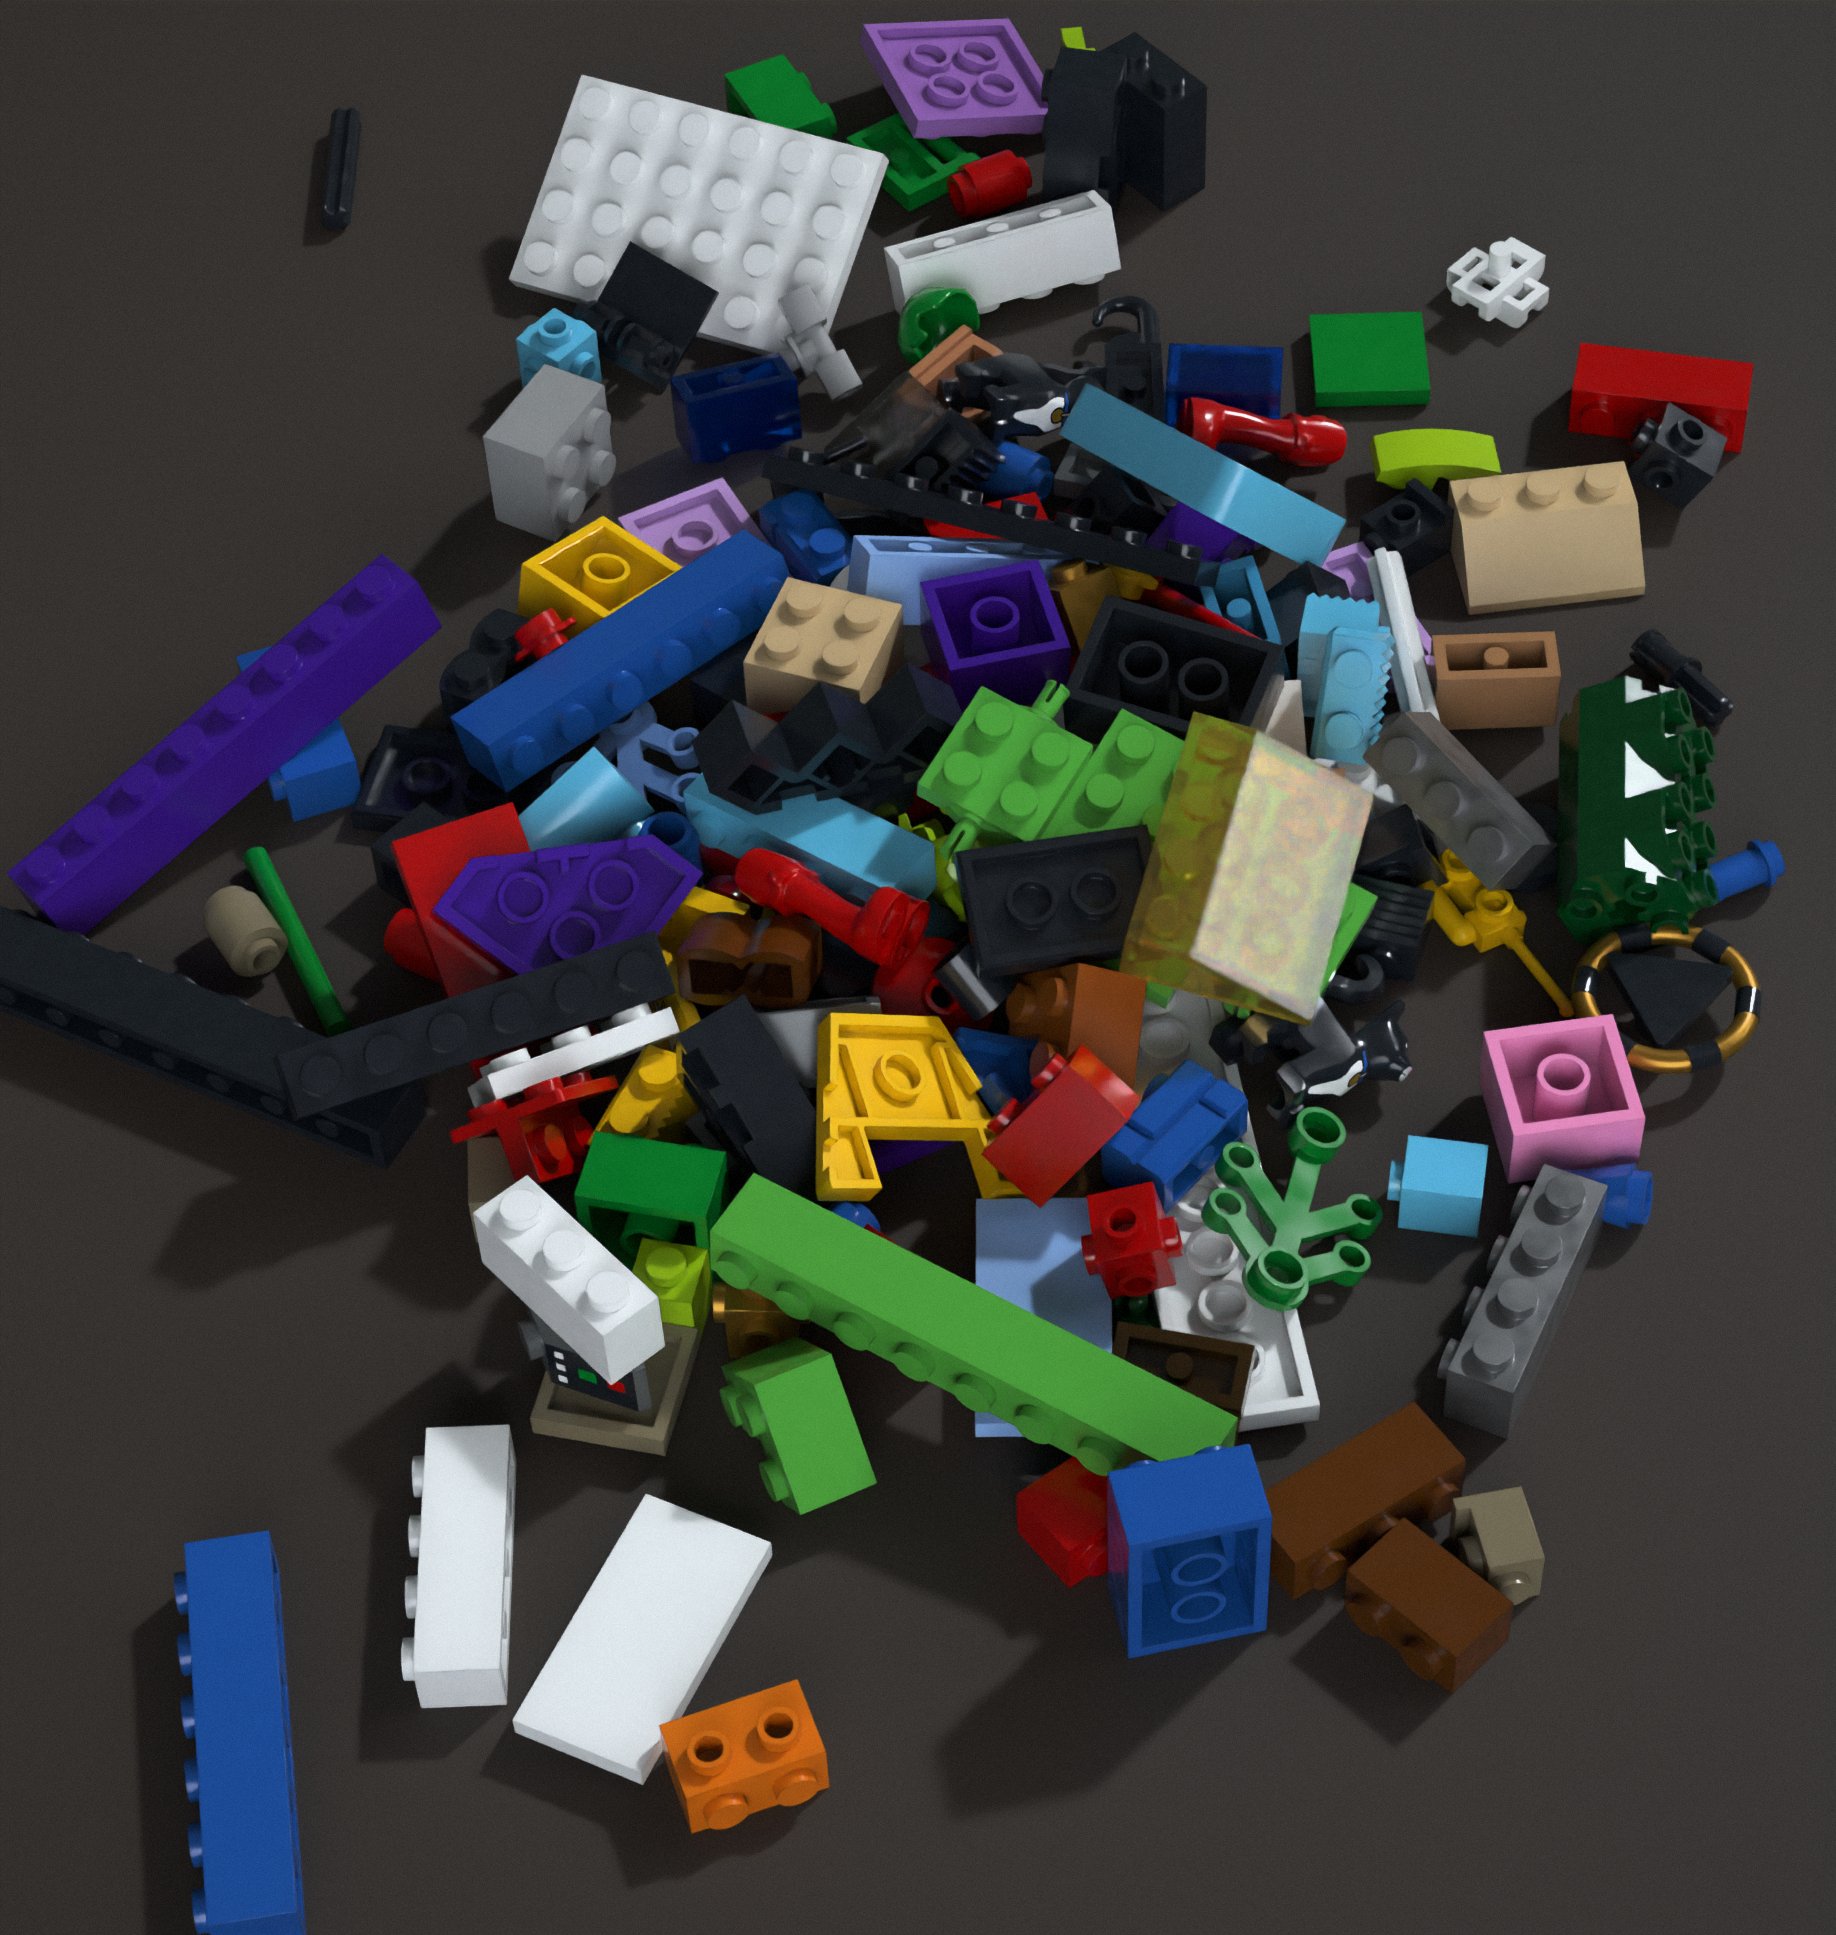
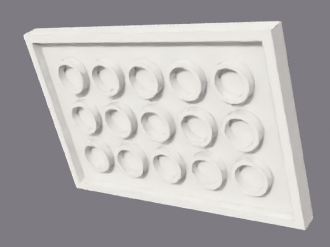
(709, 194)

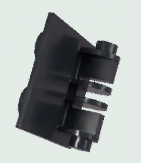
(647, 315)

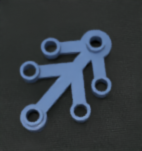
(629, 739)

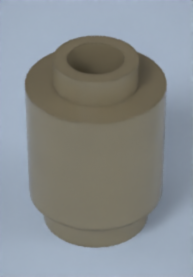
(244, 931)

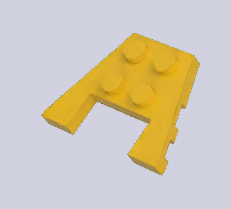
(893, 1083)

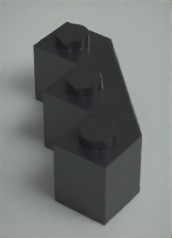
(827, 742)

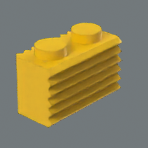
(650, 1101)

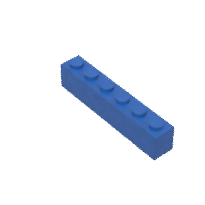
(621, 661)
(242, 1739)

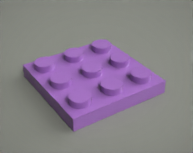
(958, 77)

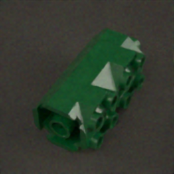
(1629, 811)

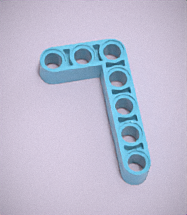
(1202, 477)

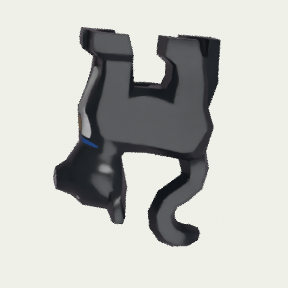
(1019, 392)
(1325, 1057)

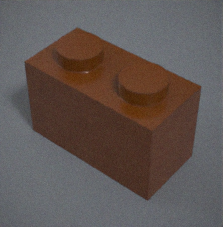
(1427, 1606)

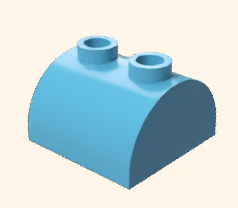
(585, 806)

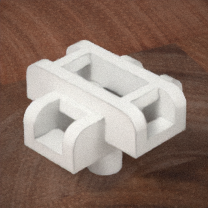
(1514, 289)

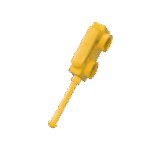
(1487, 921)

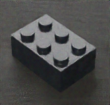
(1167, 670)

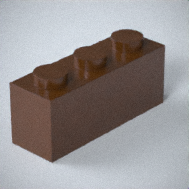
(1356, 1495)

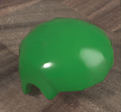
(932, 317)

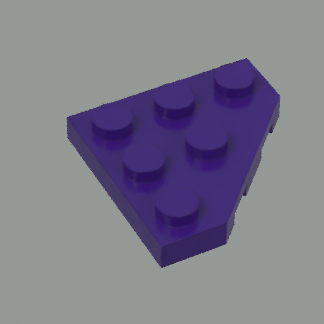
(565, 899)

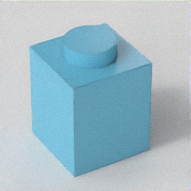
(1439, 1186)

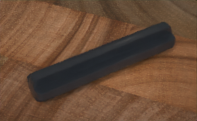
(340, 168)

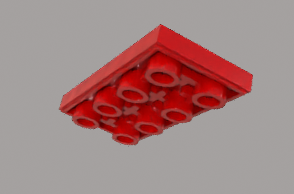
(428, 868)

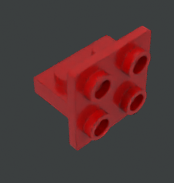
(541, 1127)

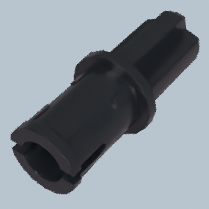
(1676, 671)

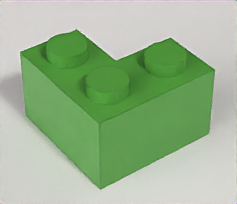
(804, 1421)

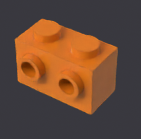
(745, 1757)

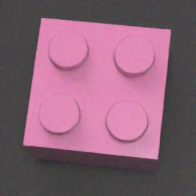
(1560, 1096)

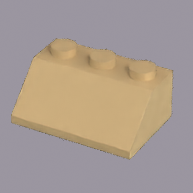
(1546, 538)

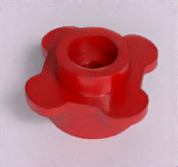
(542, 635)

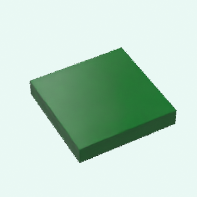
(1368, 359)

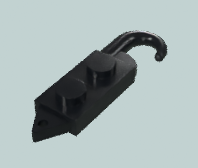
(1134, 357)

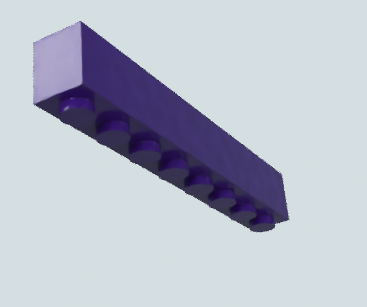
(226, 748)

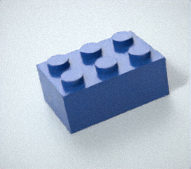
(1188, 1549)

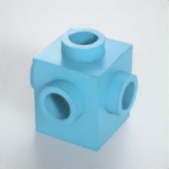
(561, 344)

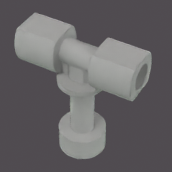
(812, 348)

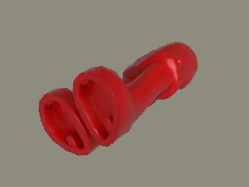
(1293, 438)
(880, 931)

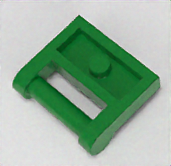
(912, 171)

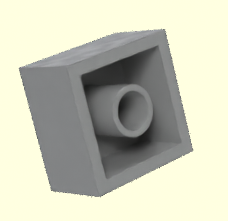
(549, 452)

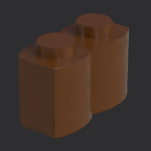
(764, 959)

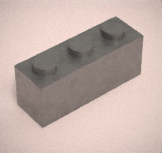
(1459, 800)

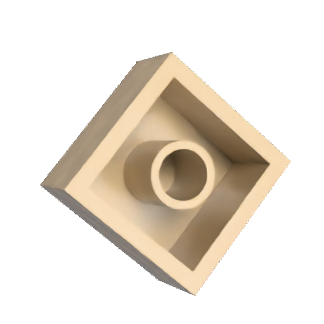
(826, 638)

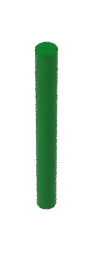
(299, 946)

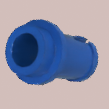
(1749, 868)

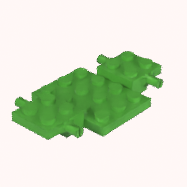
(1023, 778)

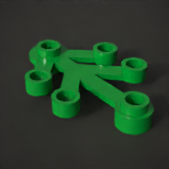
(1277, 1273)

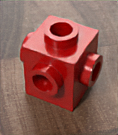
(1131, 1241)

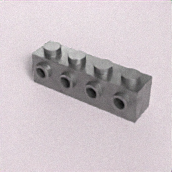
(1523, 1301)

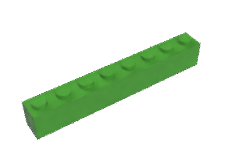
(957, 1334)

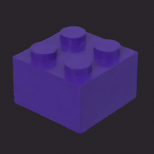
(995, 633)

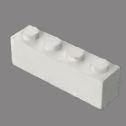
(1011, 253)
(462, 1567)

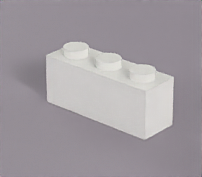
(569, 1279)

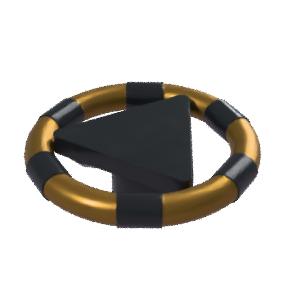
(1670, 994)

